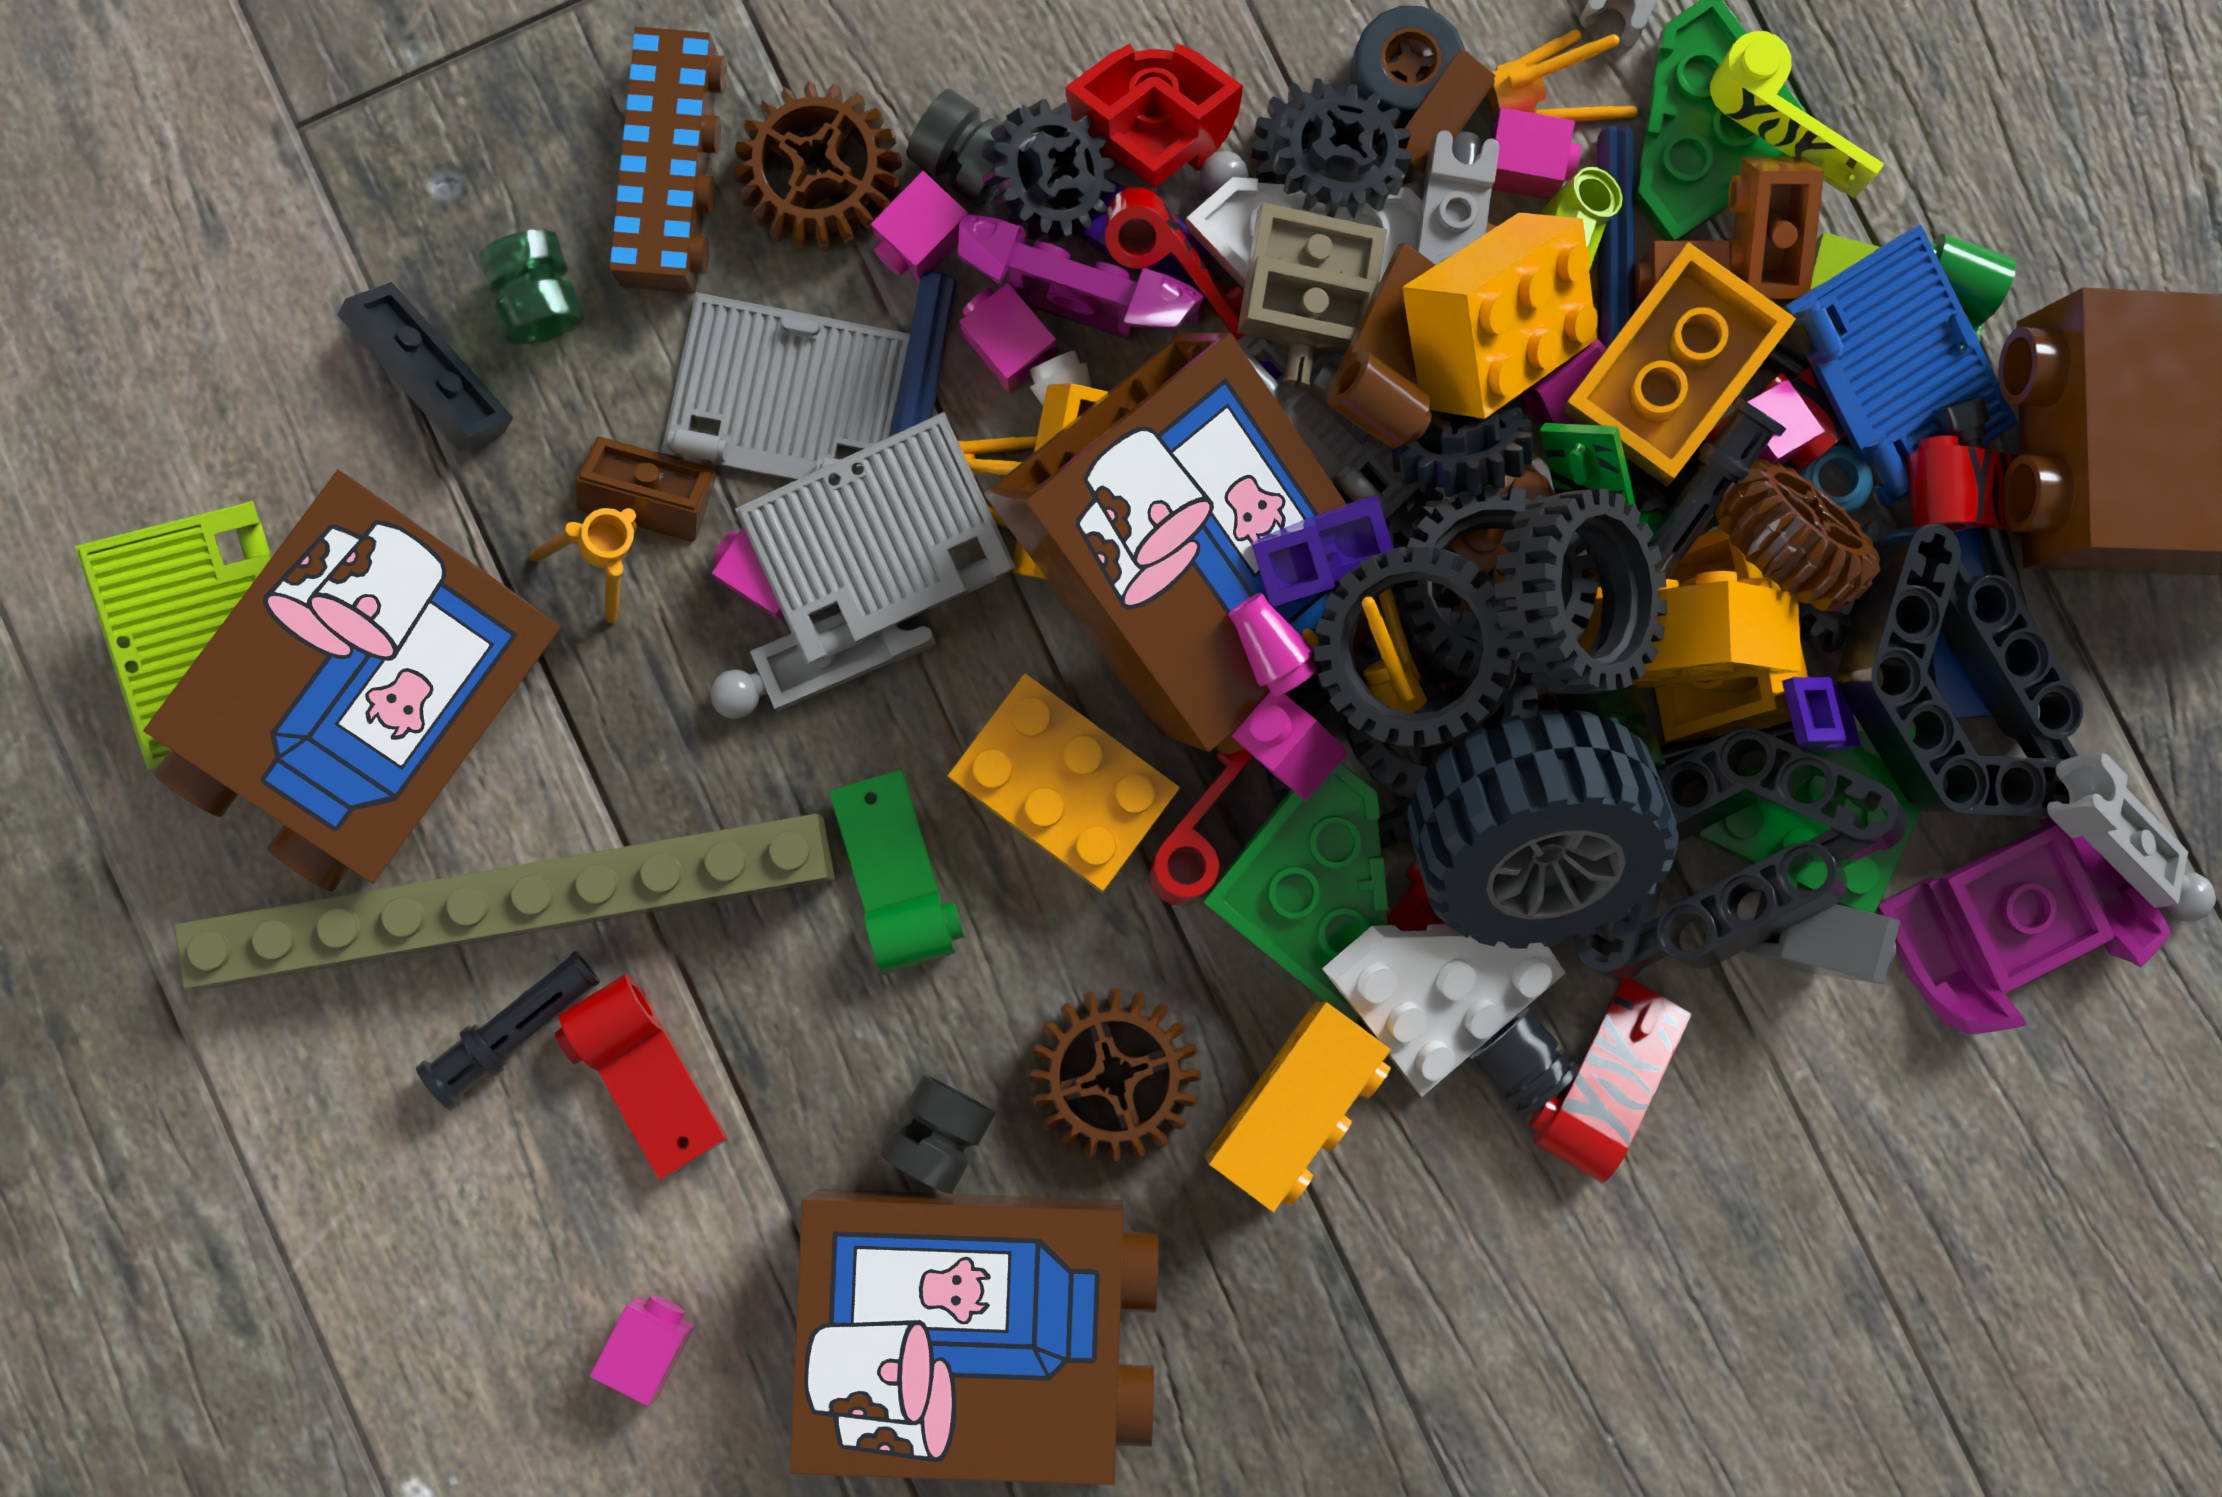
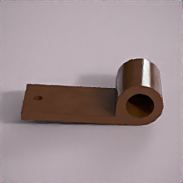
(1378, 373)

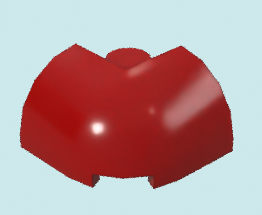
(1156, 108)

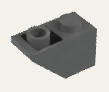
(1834, 944)

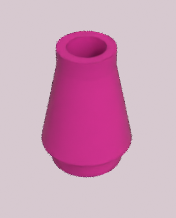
(1272, 645)

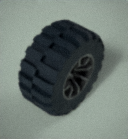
(1541, 829)

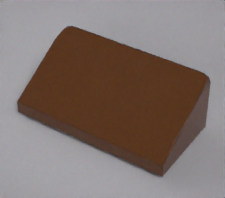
(1446, 107)
(661, 489)

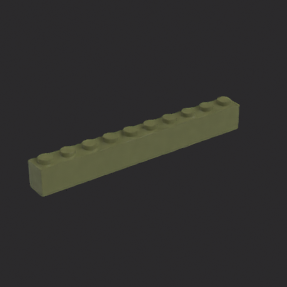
(504, 902)

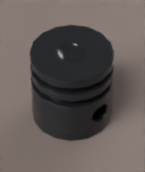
(1525, 1063)

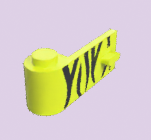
(1747, 92)

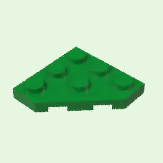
(1688, 141)
(1762, 830)
(1310, 881)

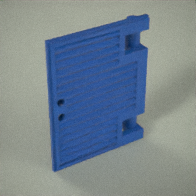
(1896, 354)

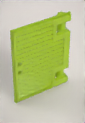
(166, 600)

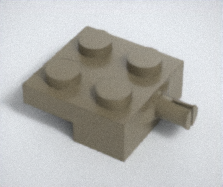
(1309, 283)

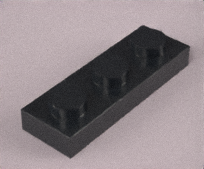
(425, 366)

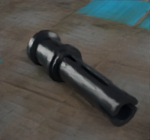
(1722, 462)
(484, 1048)

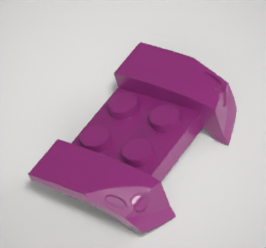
(1083, 294)
(2013, 920)

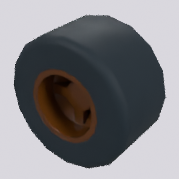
(1406, 43)

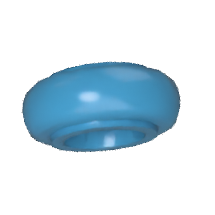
(1858, 472)

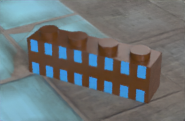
(666, 160)

